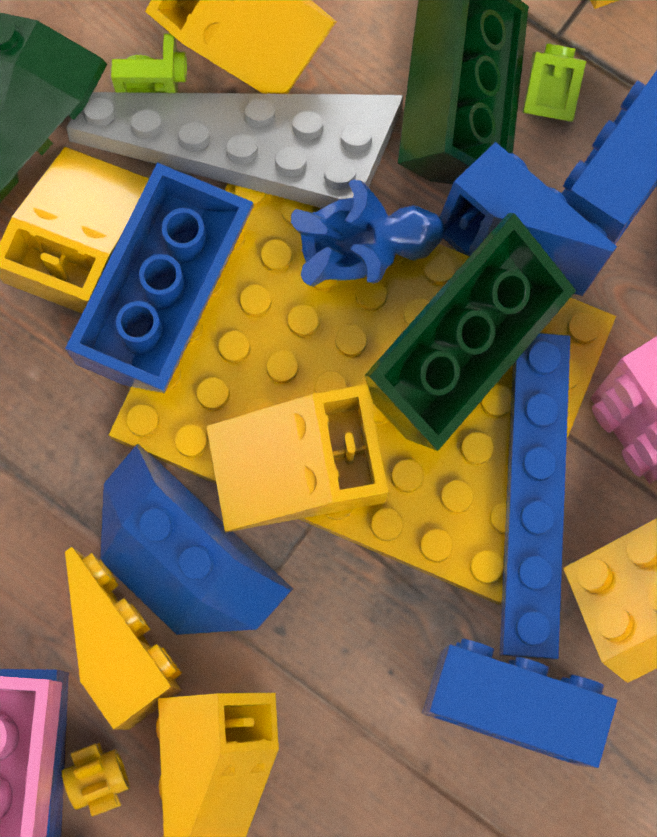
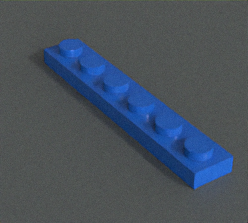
(535, 500)

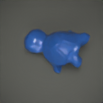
(359, 238)

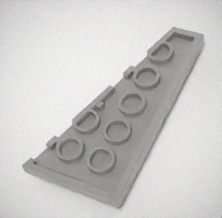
(262, 142)

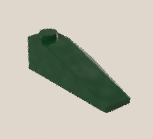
(40, 85)

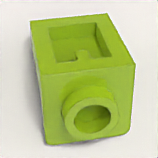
(151, 75)
(554, 83)

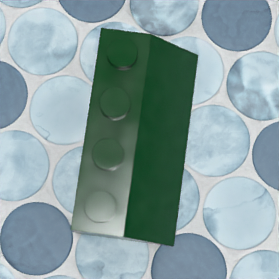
(462, 84)
(468, 335)

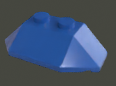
(179, 555)

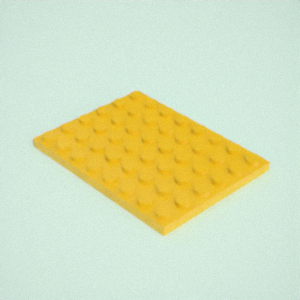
(281, 340)

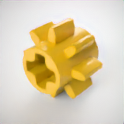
(95, 779)

